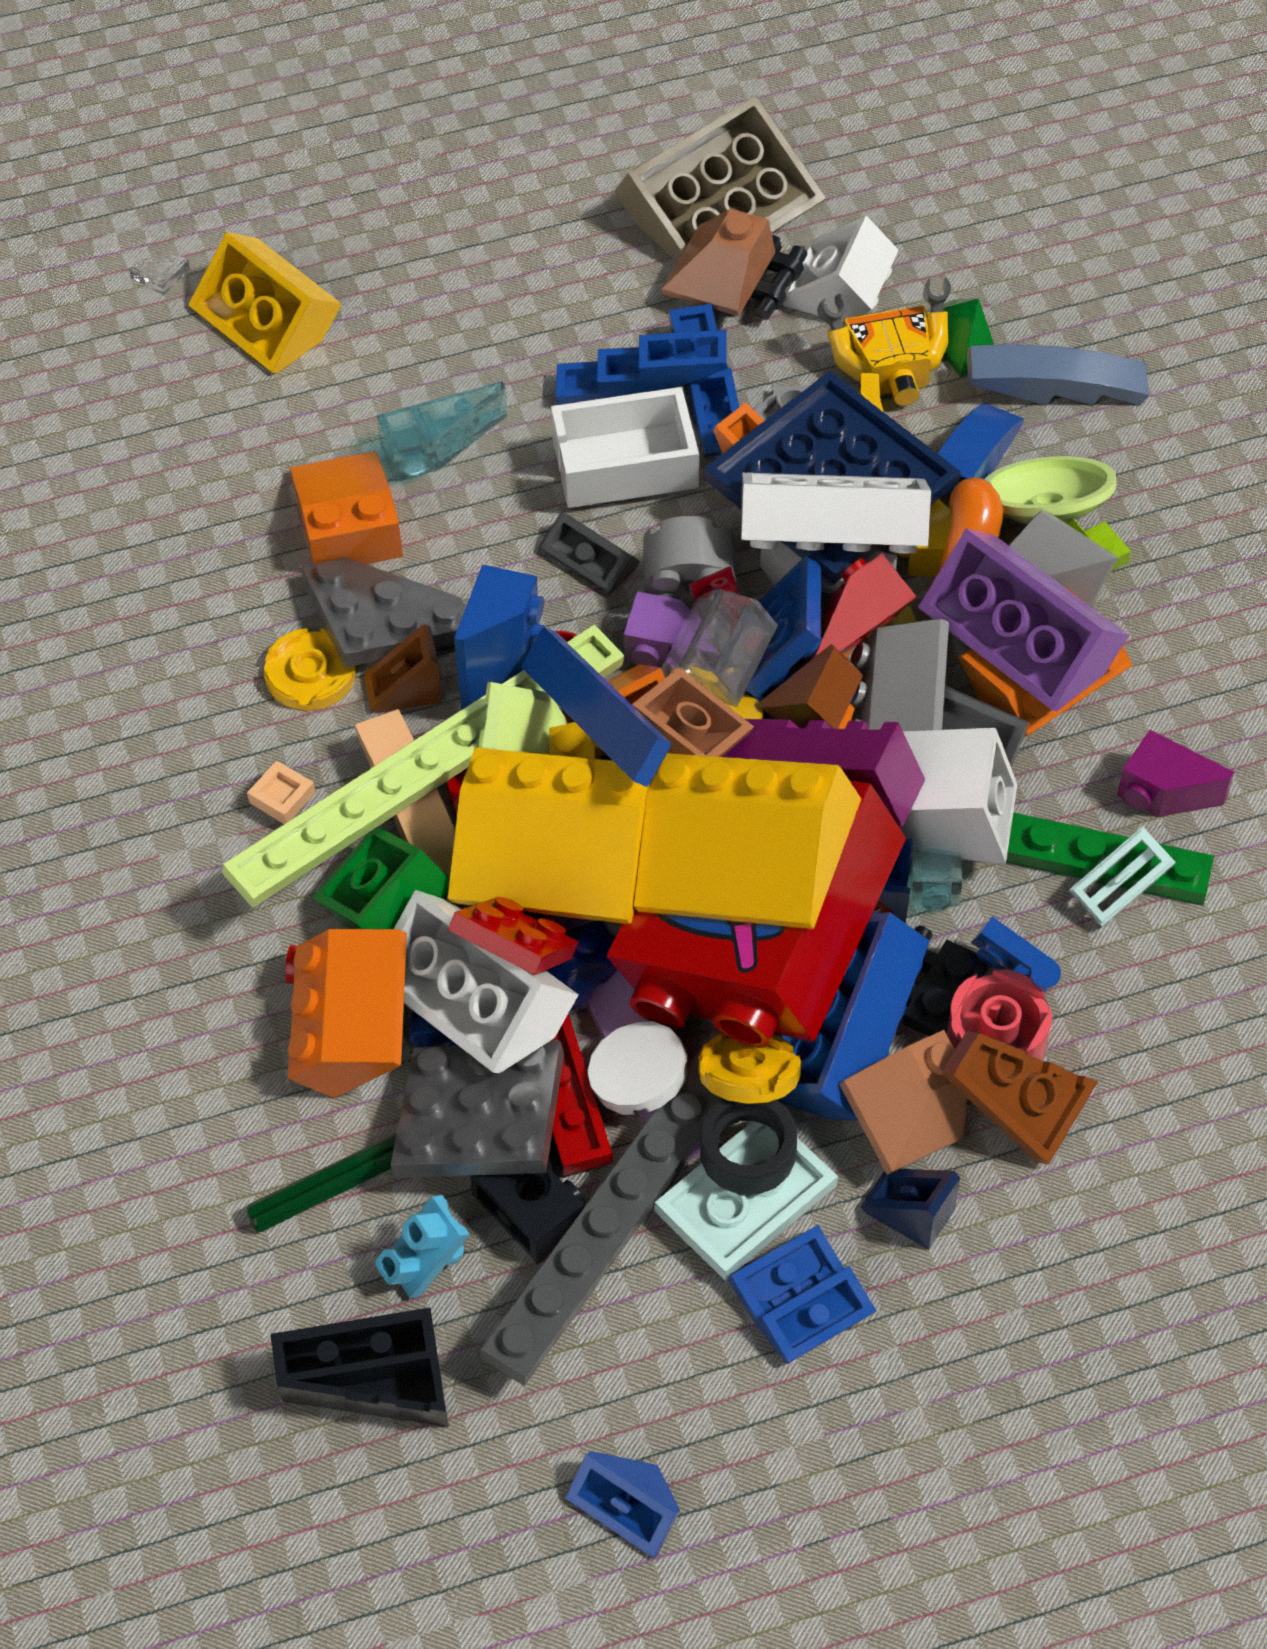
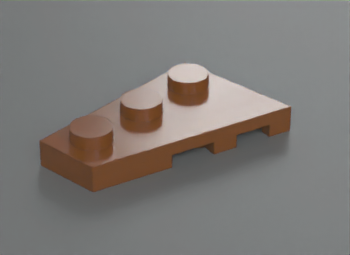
(1019, 1093)

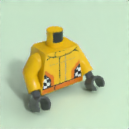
(893, 343)

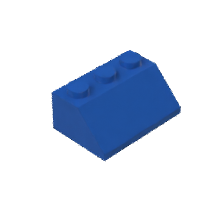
(496, 630)

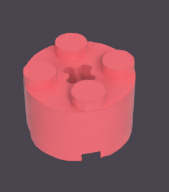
(1002, 1008)

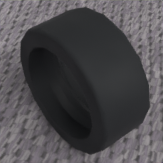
(748, 1178)

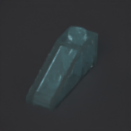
(436, 431)

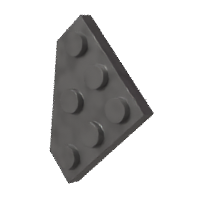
(375, 610)

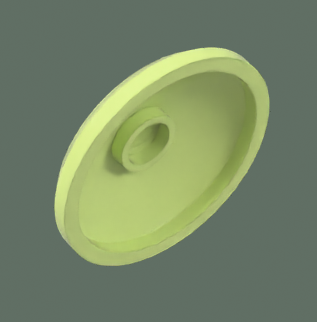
(1057, 484)

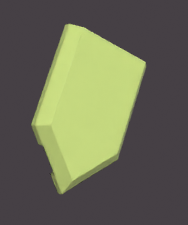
(519, 719)

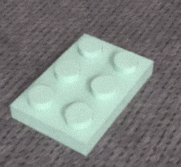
(734, 1227)

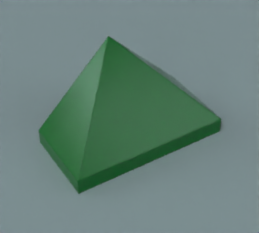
(965, 329)

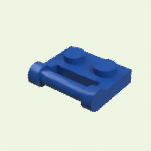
(1004, 948)

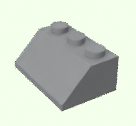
(902, 676)

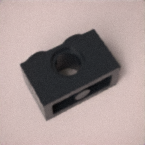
(536, 1223)

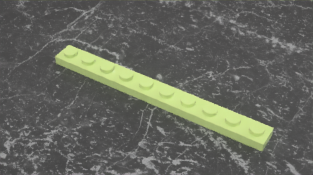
(382, 790)

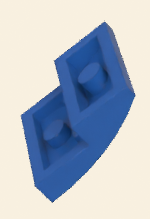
(801, 1295)

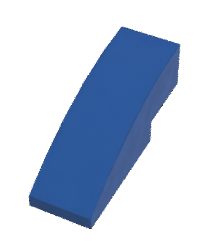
(980, 441)

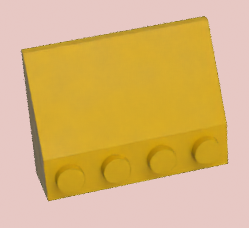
(548, 835)
(743, 839)

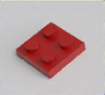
(514, 936)

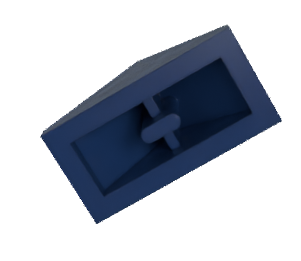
(914, 1202)

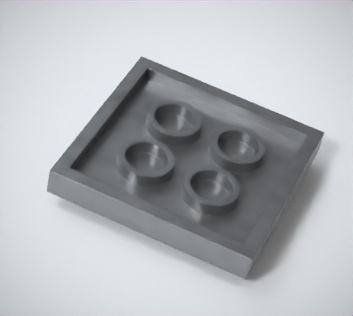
(476, 1121)

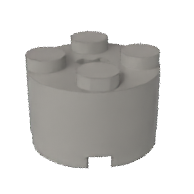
(684, 553)

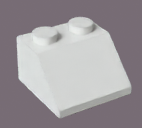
(844, 262)

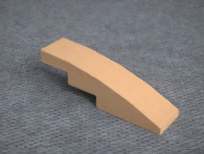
(424, 821)

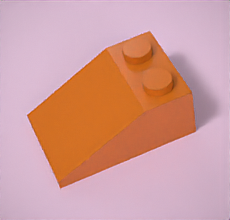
(347, 509)

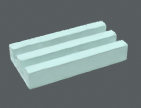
(1091, 904)

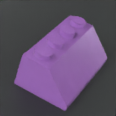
(1022, 619)

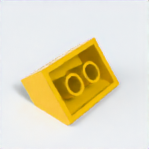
(263, 302)

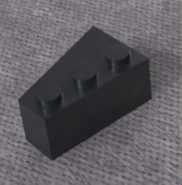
(365, 1367)

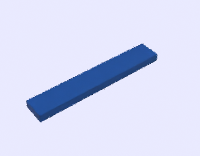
(596, 707)

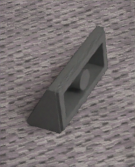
(588, 553)

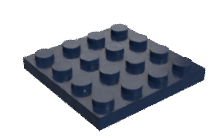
(832, 434)

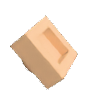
(281, 792)

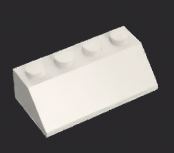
(835, 511)
(472, 994)

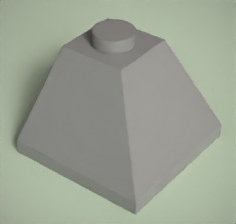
(1065, 555)

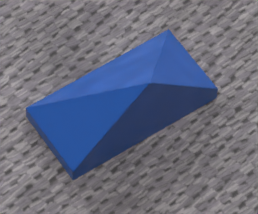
(626, 1498)

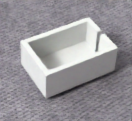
(625, 447)

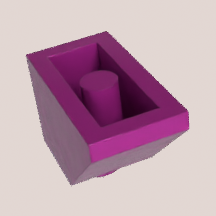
(1172, 778)

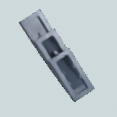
(1046, 371)

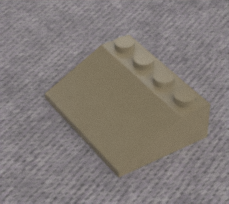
(726, 165)

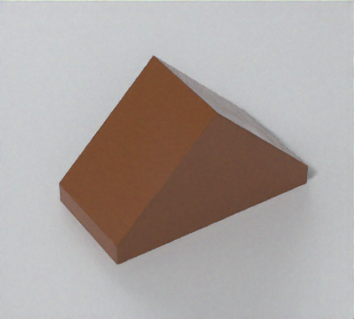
(405, 675)
(816, 691)

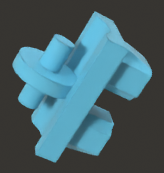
(424, 1248)

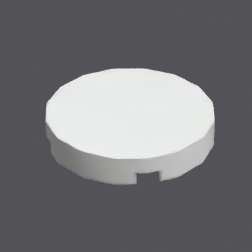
(638, 1067)

